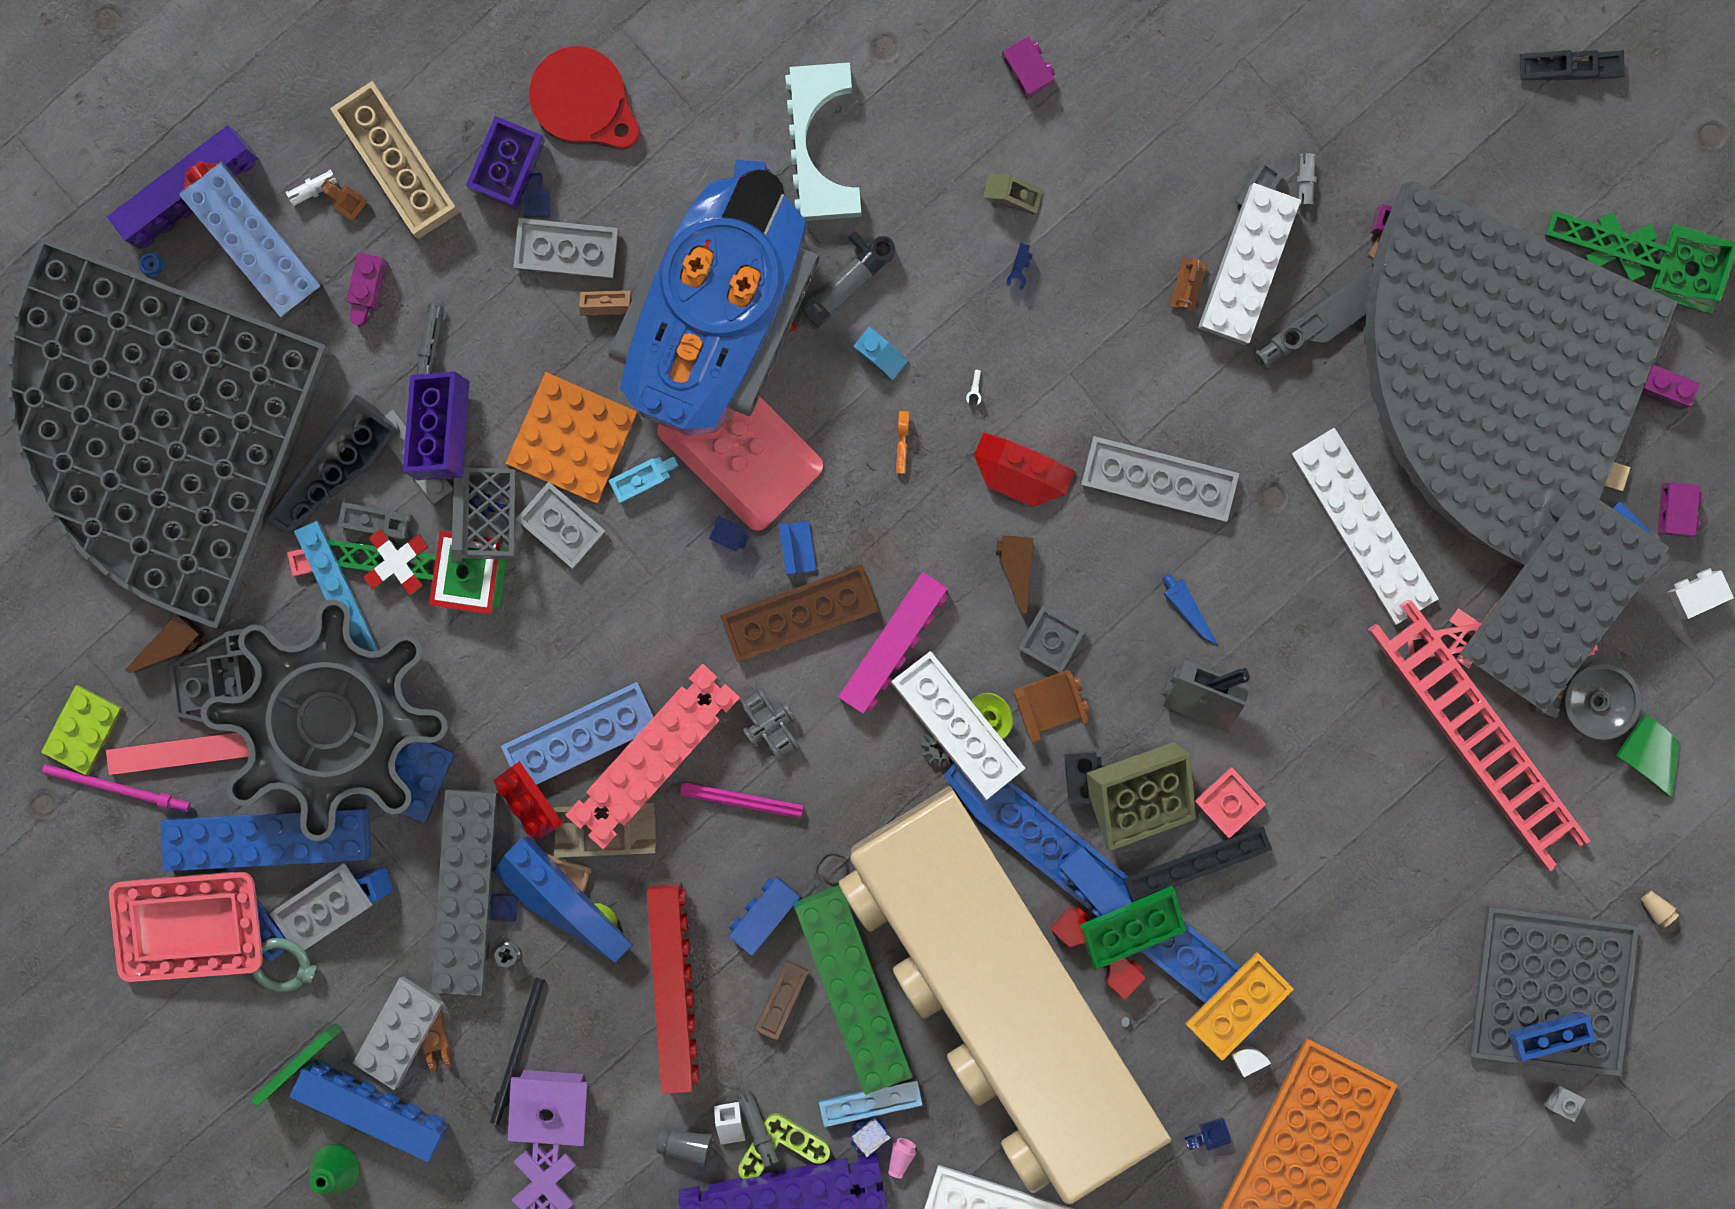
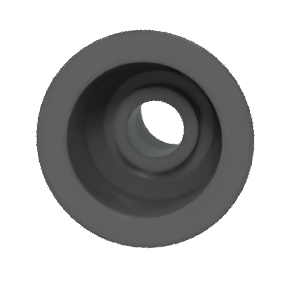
(685, 1146)

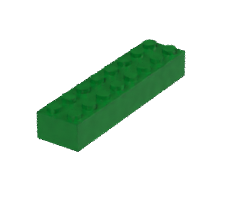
(852, 989)

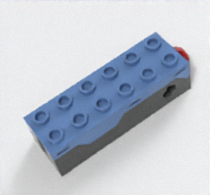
(248, 235)

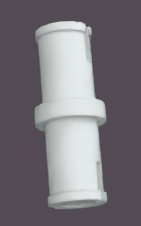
(310, 188)

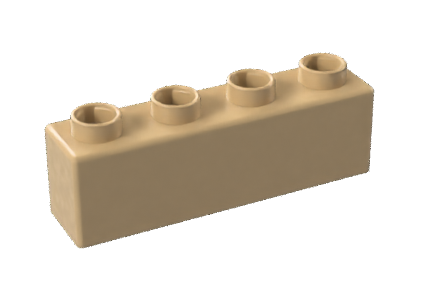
(1005, 995)

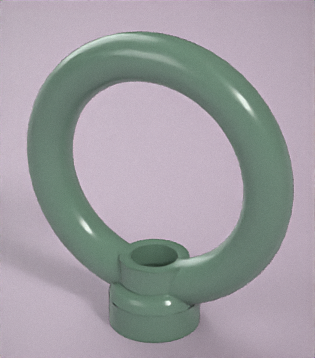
(305, 973)

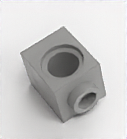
(1564, 1102)

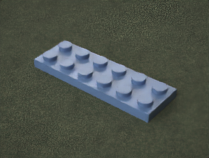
(581, 734)

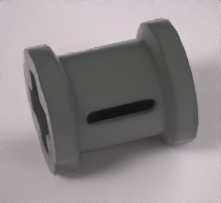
(500, 957)

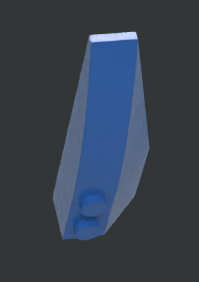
(558, 899)

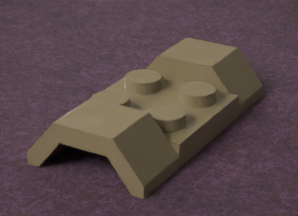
(634, 838)

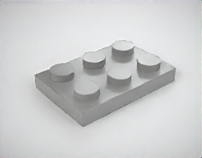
(560, 525)

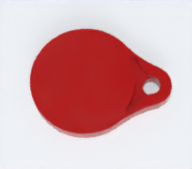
(582, 99)

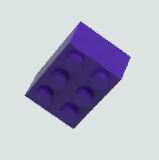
(505, 162)

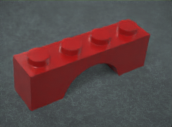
(1120, 975)

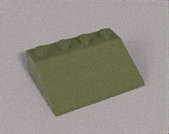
(1142, 795)

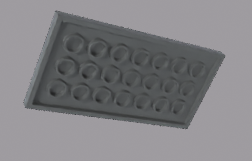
(1564, 600)

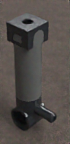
(849, 280)

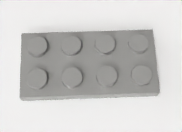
(566, 248)
(321, 908)
(398, 1033)

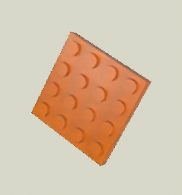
(571, 437)

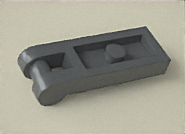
(373, 519)

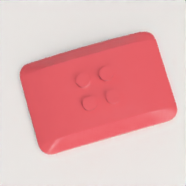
(750, 463)
(185, 926)

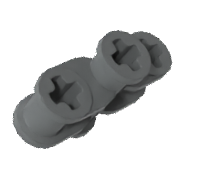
(764, 717)

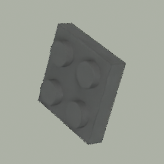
(1051, 639)

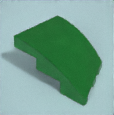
(1652, 754)

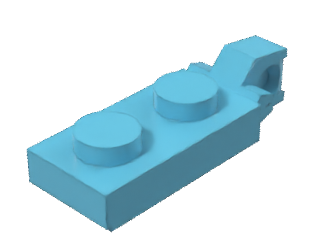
(642, 477)

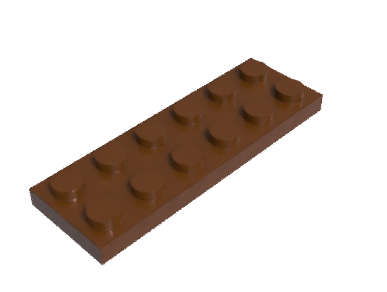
(799, 613)

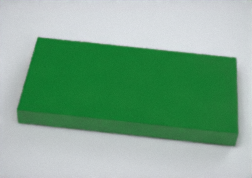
(1133, 928)
(293, 1067)

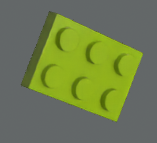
(82, 730)

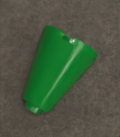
(333, 1170)

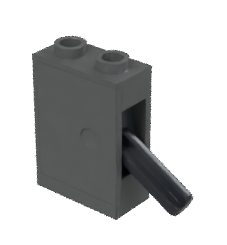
(1207, 694)

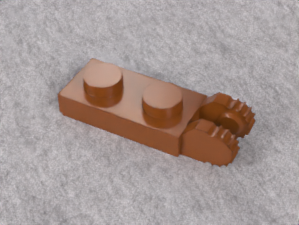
(436, 1040)

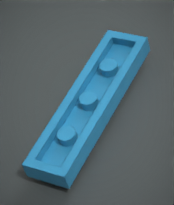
(860, 1106)

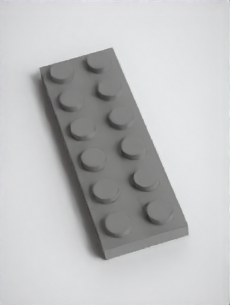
(1160, 479)

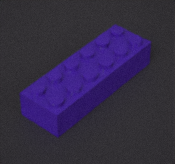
(159, 203)

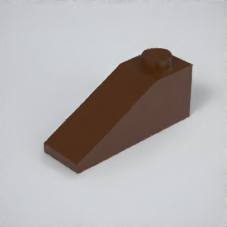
(1016, 563)
(172, 641)

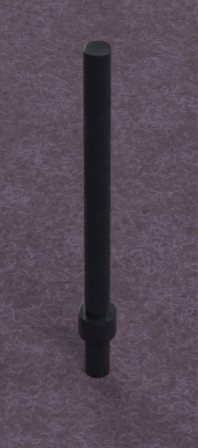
(502, 1097)

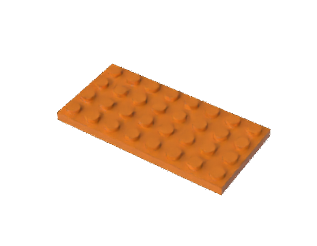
(1312, 1134)

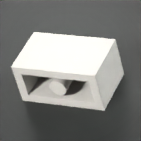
(1700, 594)

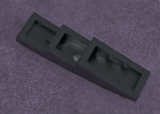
(1572, 65)

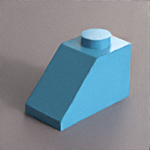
(880, 353)

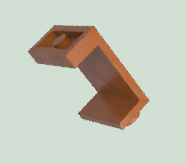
(1050, 703)

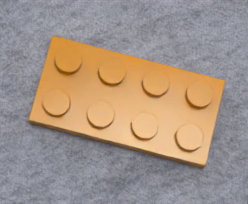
(1239, 1006)

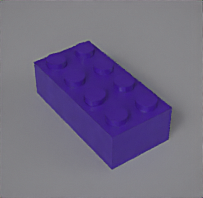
(436, 426)

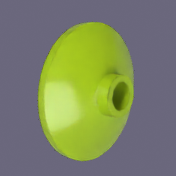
(989, 703)

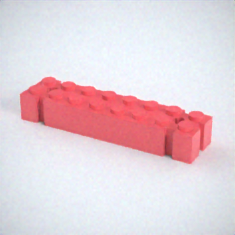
(652, 756)

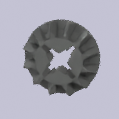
(932, 754)

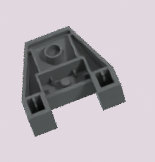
(209, 672)

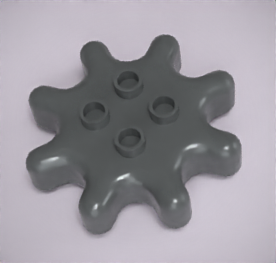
(324, 720)

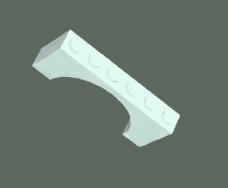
(810, 90)

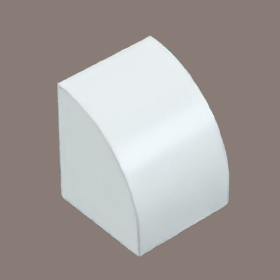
(1248, 1059)
(729, 1123)

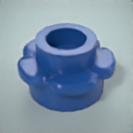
(146, 259)

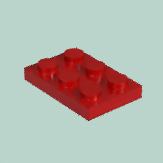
(527, 802)

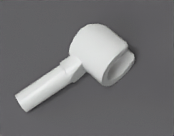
(975, 387)

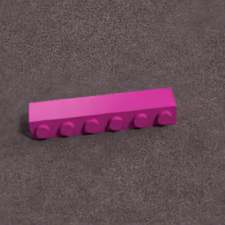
(893, 642)

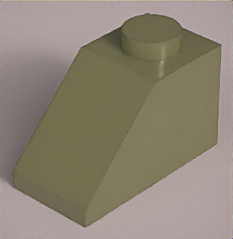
(1012, 193)

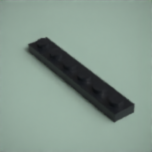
(1197, 863)

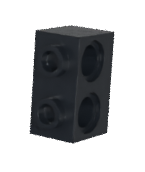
(1075, 778)

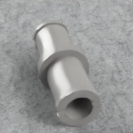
(1306, 179)

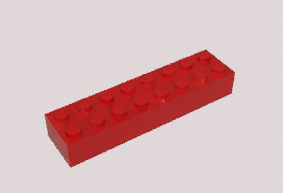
(671, 987)

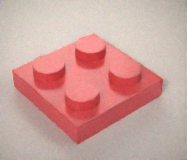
(1230, 802)

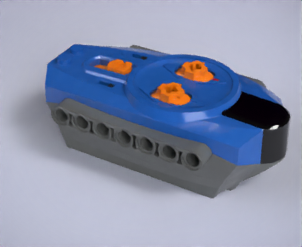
(714, 304)

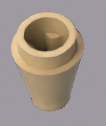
(1659, 909)

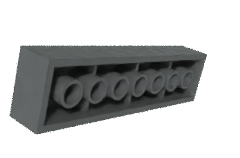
(465, 892)

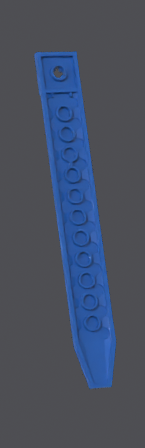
(1048, 841)

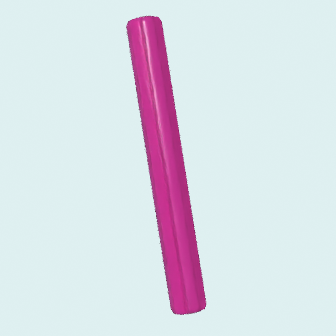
(741, 800)

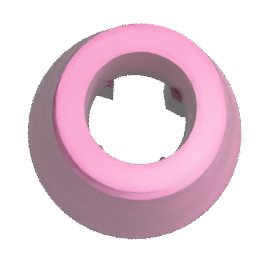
(901, 1157)

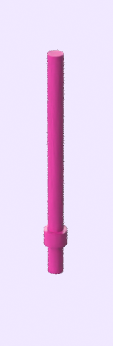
(162, 800)

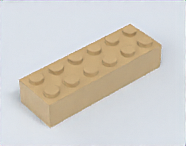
(395, 160)

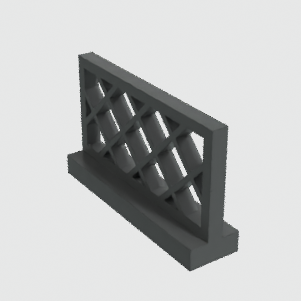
(461, 518)

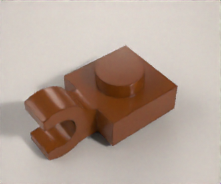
(345, 200)

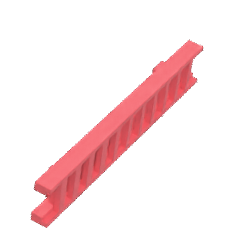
(1494, 724)

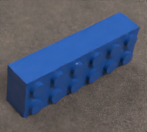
(370, 1109)

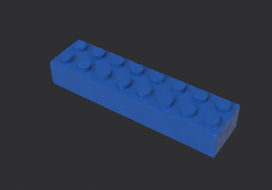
(260, 840)

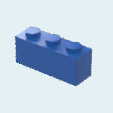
(1092, 882)
(763, 914)
(1551, 1036)

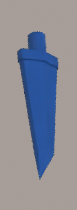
(1184, 602)

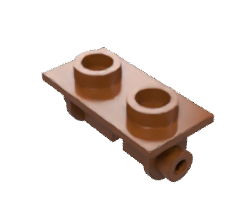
(1188, 284)

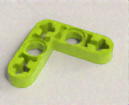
(776, 1136)

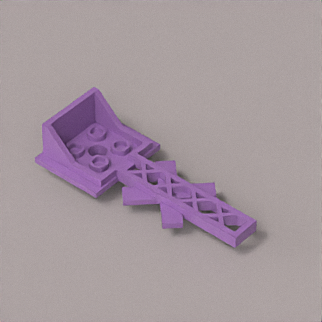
(566, 1098)

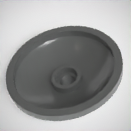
(1618, 704)

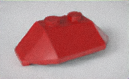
(1021, 471)

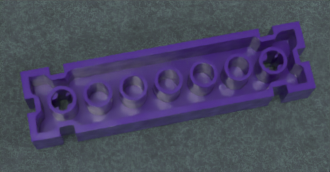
(803, 1187)

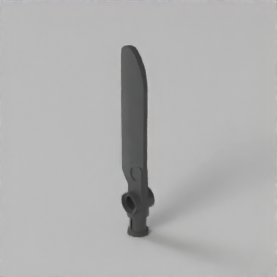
(1321, 322)

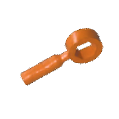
(903, 421)

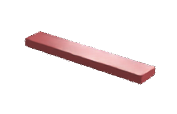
(176, 753)

